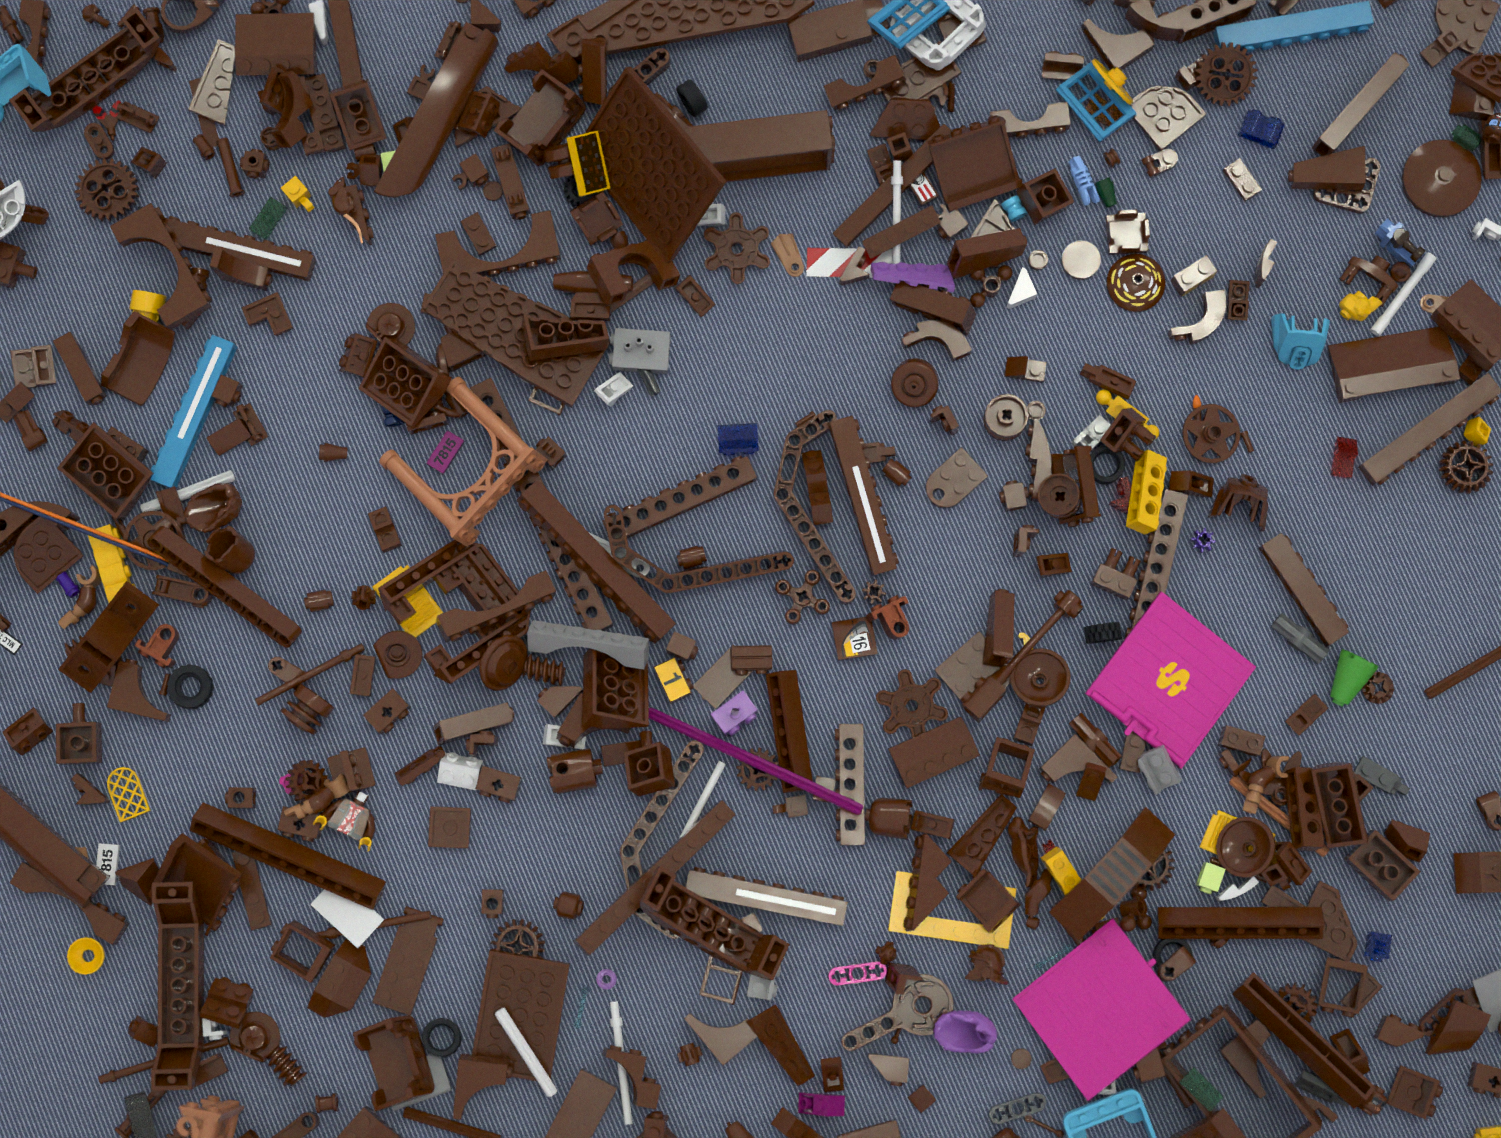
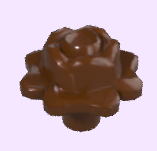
(886, 953)

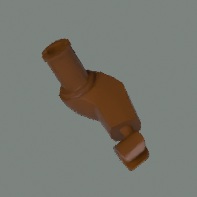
(1035, 894)

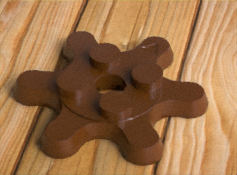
(736, 235)
(907, 691)

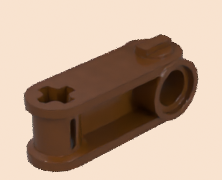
(181, 591)

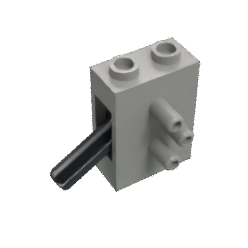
(641, 352)

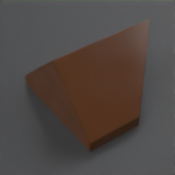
(139, 878)

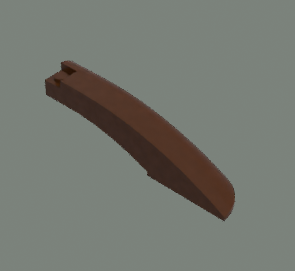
(438, 112)
(48, 850)

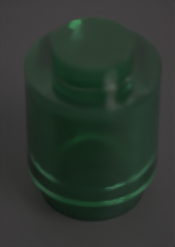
(1466, 137)

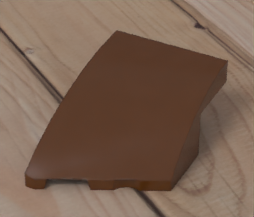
(1458, 1030)

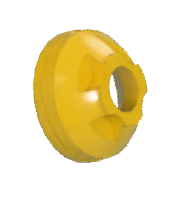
(75, 955)

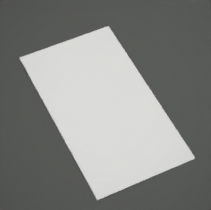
(347, 916)

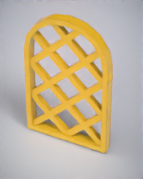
(116, 806)

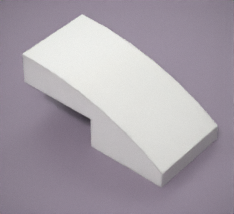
(1232, 891)

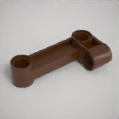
(295, 1129)

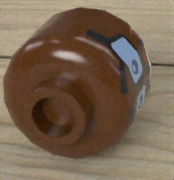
(1492, 128)

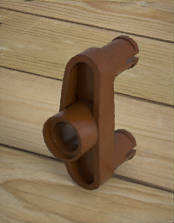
(1376, 271)

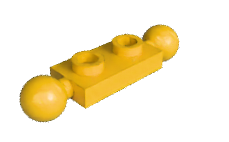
(1104, 397)

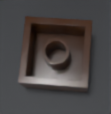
(1045, 196)

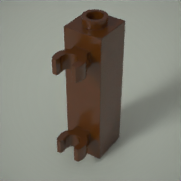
(510, 181)

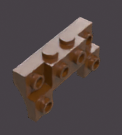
(324, 117)

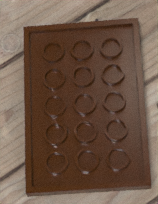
(533, 997)

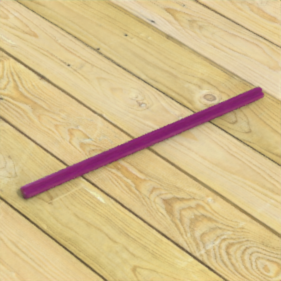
(755, 761)

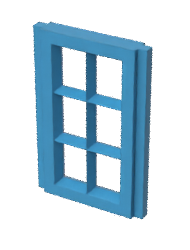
(913, 31)
(1088, 119)

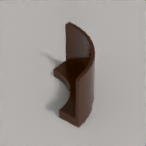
(141, 359)

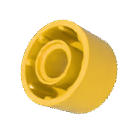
(147, 303)

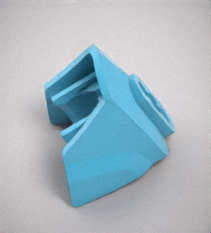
(1297, 343)

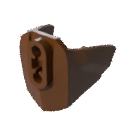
(1237, 489)

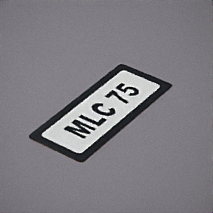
(10, 643)

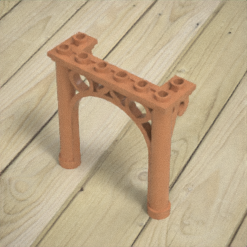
(521, 458)
(214, 1120)

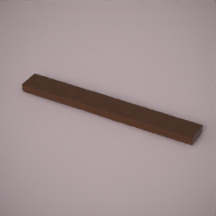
(883, 196)

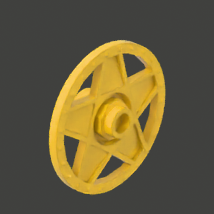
(1113, 80)

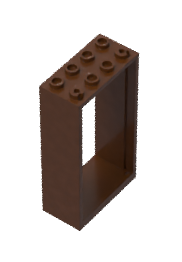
(768, 145)
(1306, 1130)

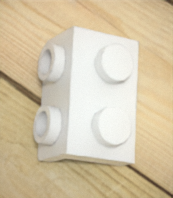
(459, 770)

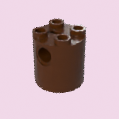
(580, 770)

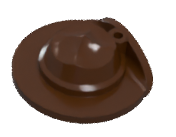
(391, 321)
(398, 653)
(255, 1036)

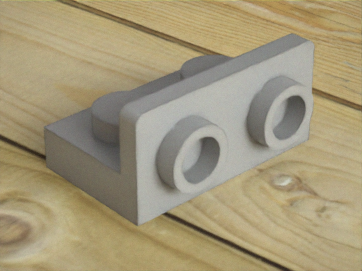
(1158, 769)
(761, 987)

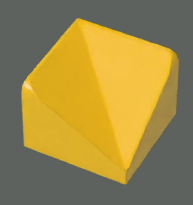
(1477, 431)

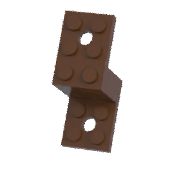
(108, 637)

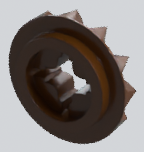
(1379, 697)

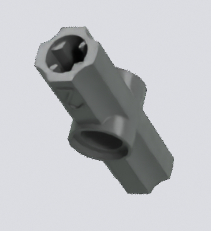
(1300, 638)

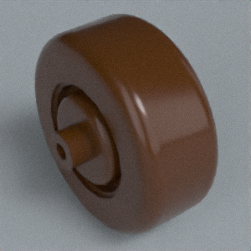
(914, 382)

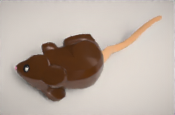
(343, 203)

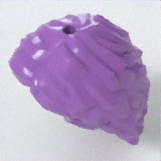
(965, 1032)

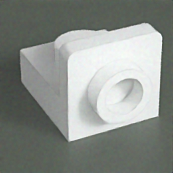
(1491, 230)
(209, 1030)

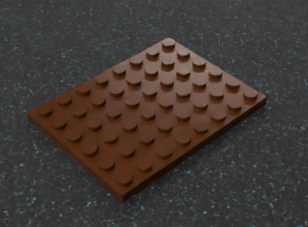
(653, 165)

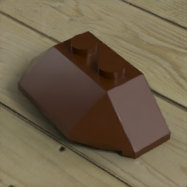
(341, 981)

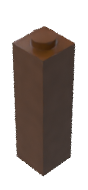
(80, 369)

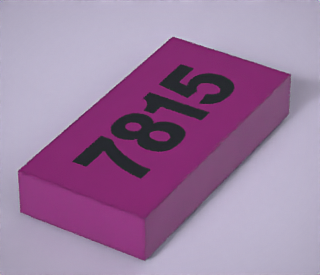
(445, 452)

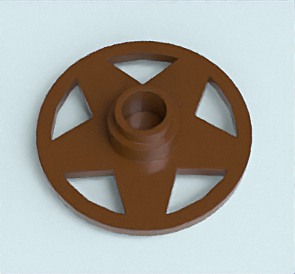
(1211, 433)
(144, 531)

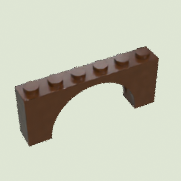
(539, 249)
(188, 297)

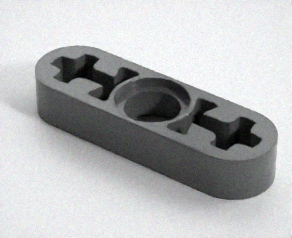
(1030, 1098)

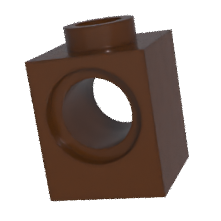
(249, 800)
(499, 896)

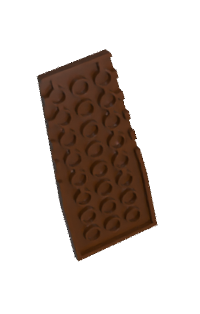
(492, 322)

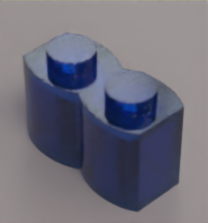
(1261, 129)

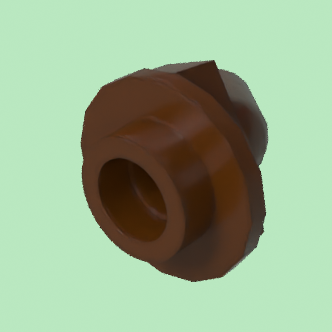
(91, 13)

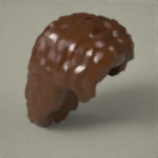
(213, 507)

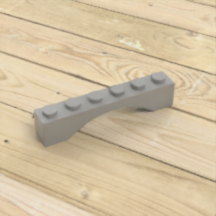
(627, 649)

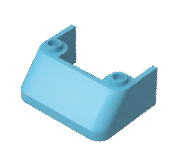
(18, 72)
(1125, 1103)

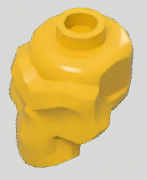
(1358, 306)

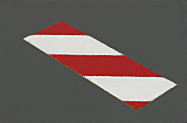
(833, 261)

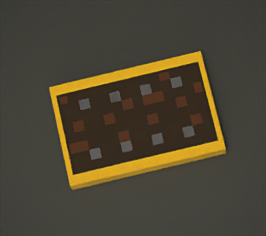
(588, 163)

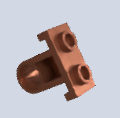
(890, 615)
(158, 647)

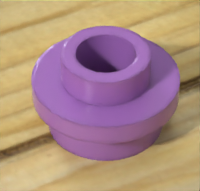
(611, 974)

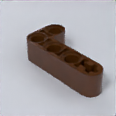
(649, 63)

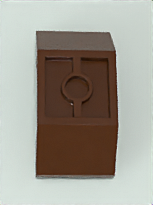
(1477, 872)

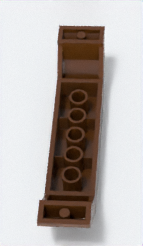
(178, 985)

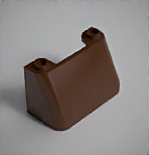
(543, 118)
(396, 1061)

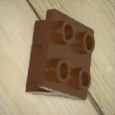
(355, 767)

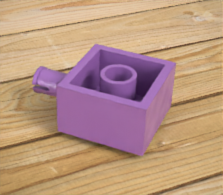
(735, 713)

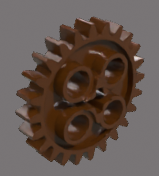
(1228, 56)
(116, 204)

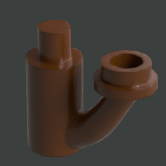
(456, 410)

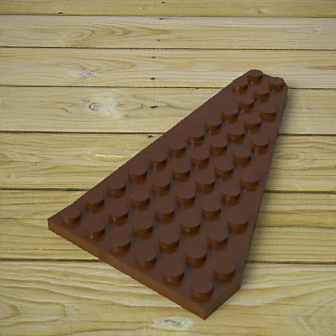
(652, 23)

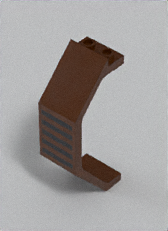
(1113, 874)

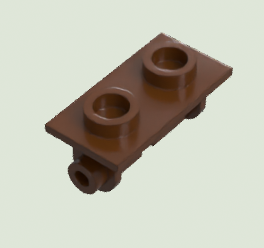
(448, 39)
(137, 116)
(65, 420)
(252, 421)

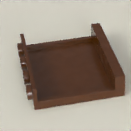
(974, 163)
(212, 878)

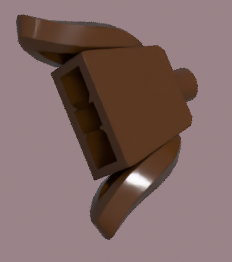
(455, 352)

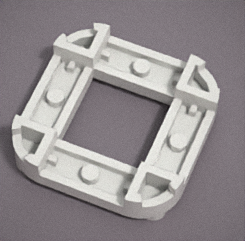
(942, 55)

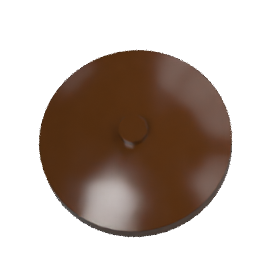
(1441, 178)

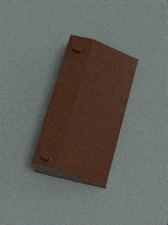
(1392, 363)

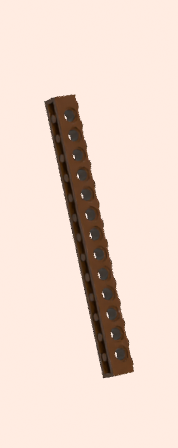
(602, 621)

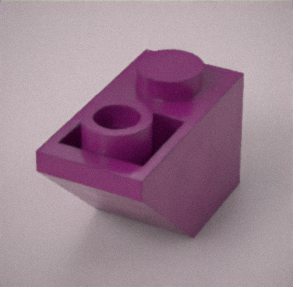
(821, 1104)

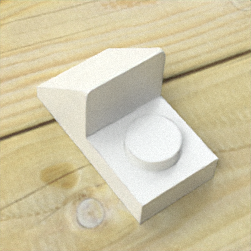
(613, 389)

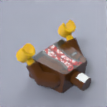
(350, 819)

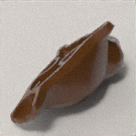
(1024, 848)

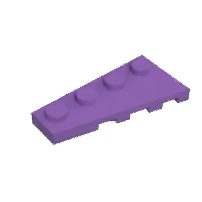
(913, 274)

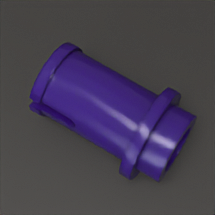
(68, 585)

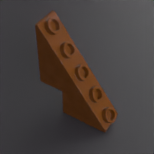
(925, 889)

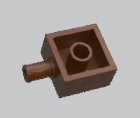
(12, 265)
(79, 740)
(649, 766)

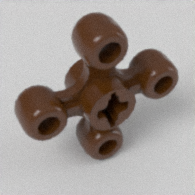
(805, 588)

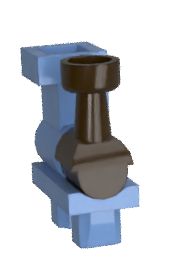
(1398, 242)

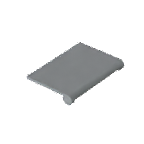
(1489, 997)
(440, 1081)

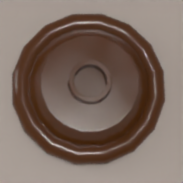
(503, 662)

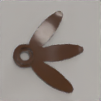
(1277, 785)

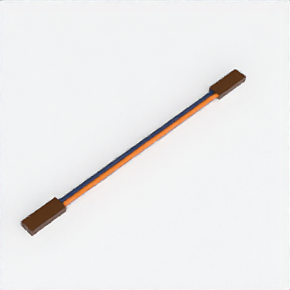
(88, 531)

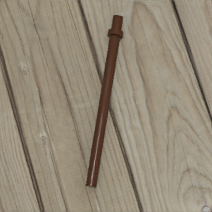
(114, 1075)

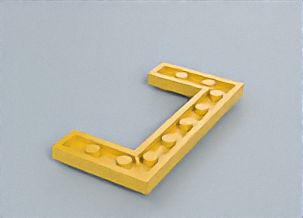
(944, 928)

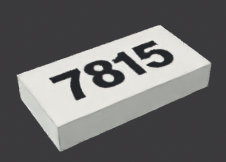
(108, 861)

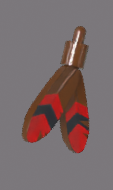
(110, 121)

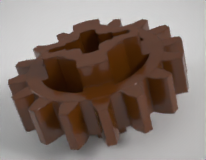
(753, 778)
(303, 780)
(1301, 998)

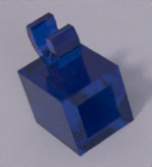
(1378, 946)

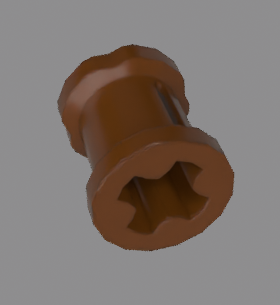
(326, 1103)

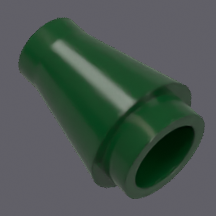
(1106, 191)

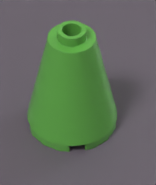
(1350, 677)

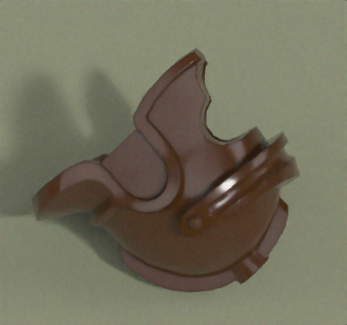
(988, 964)

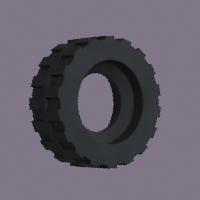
(201, 697)

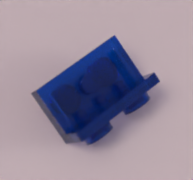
(738, 438)

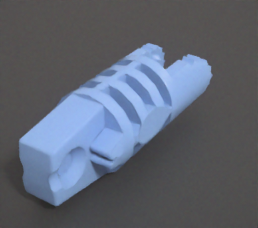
(1083, 181)

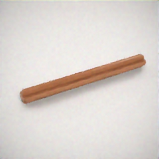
(1270, 809)

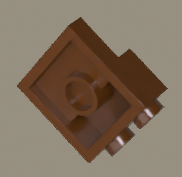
(227, 1002)
(1415, 1093)

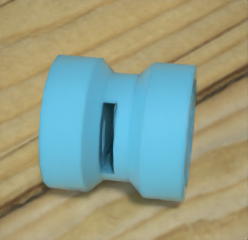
(1014, 208)

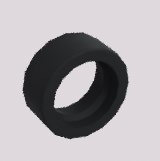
(1120, 465)
(1164, 942)
(426, 1037)

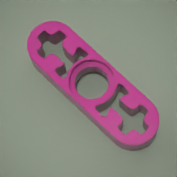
(843, 980)

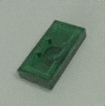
(268, 218)
(1201, 1089)

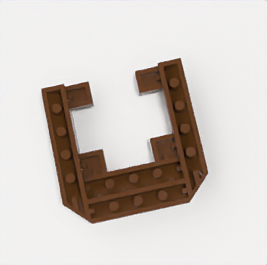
(480, 581)

